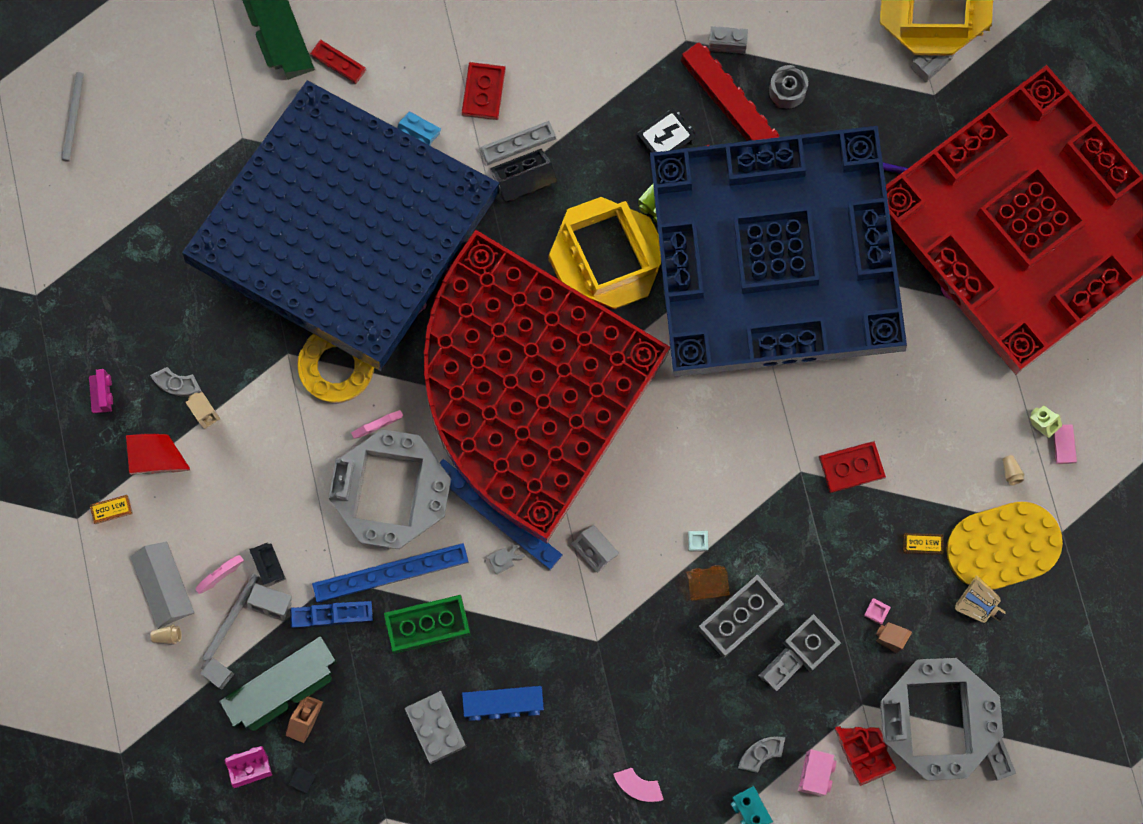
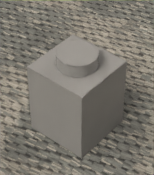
(216, 673)

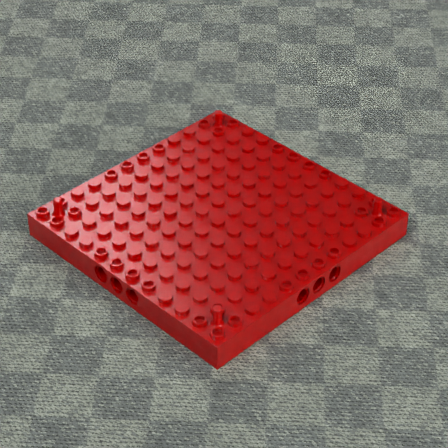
(1025, 218)

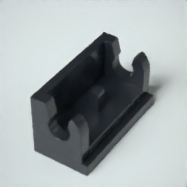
(267, 564)

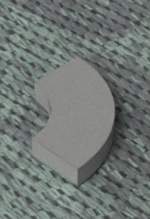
(176, 384)
(760, 752)

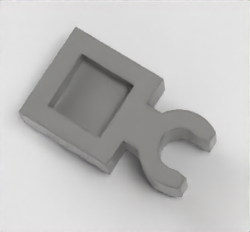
(502, 559)

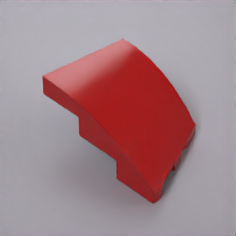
(154, 454)
(865, 753)

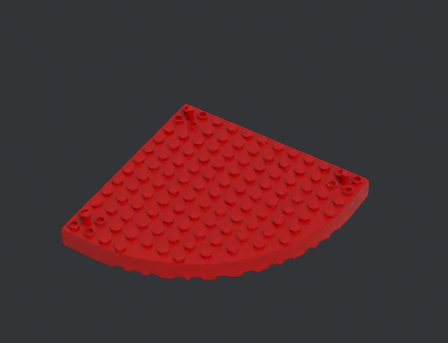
(529, 381)

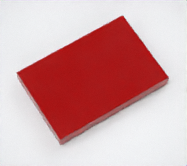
(483, 91)
(852, 467)

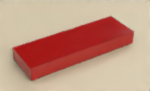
(338, 61)

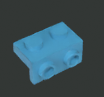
(419, 128)

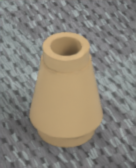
(1013, 472)
(169, 634)

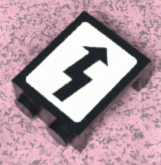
(666, 133)

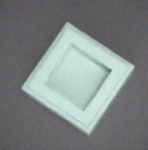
(698, 540)

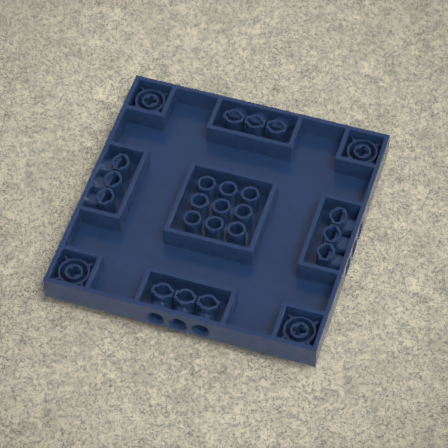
(342, 224)
(777, 252)

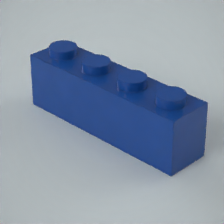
(503, 702)

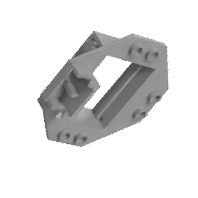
(429, 494)
(980, 718)

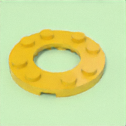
(326, 390)

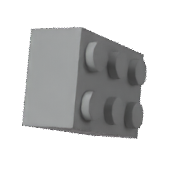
(435, 727)

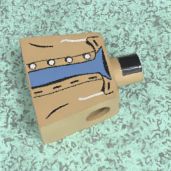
(980, 602)

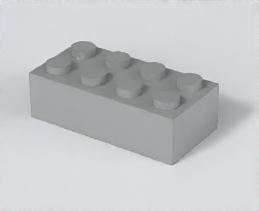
(740, 616)

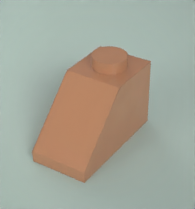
(893, 636)
(303, 719)

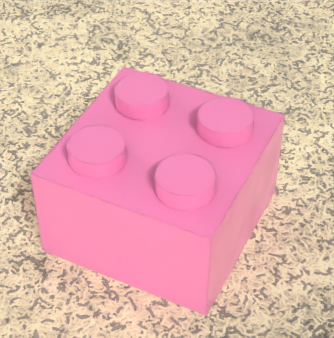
(817, 773)

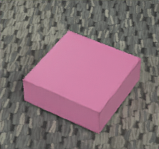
(877, 611)

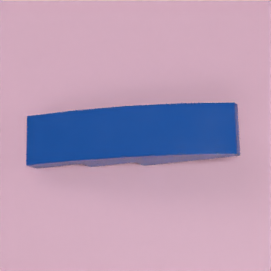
(331, 614)

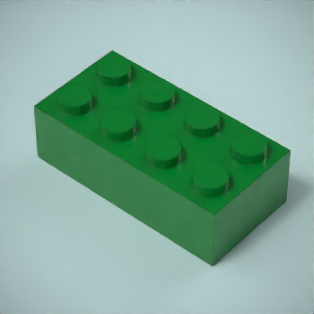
(427, 624)

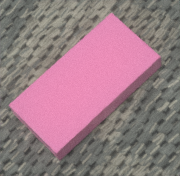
(1065, 445)

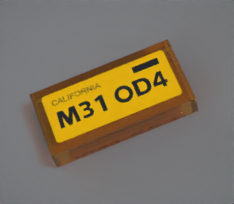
(111, 509)
(923, 543)

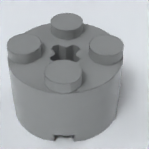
(795, 92)

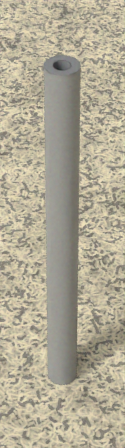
(72, 116)
(231, 617)

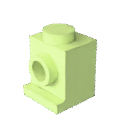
(1045, 421)

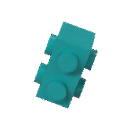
(754, 808)

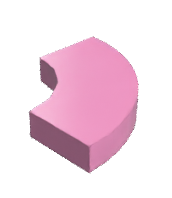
(375, 425)
(224, 570)
(638, 788)

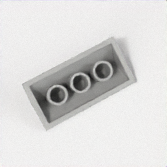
(161, 583)

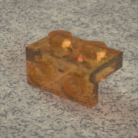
(708, 582)

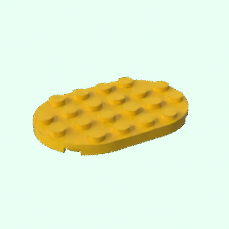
(1005, 545)

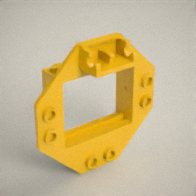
(935, 39)
(574, 269)

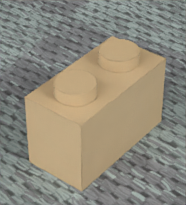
(202, 409)

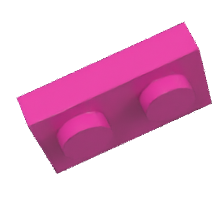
(100, 392)
(248, 766)

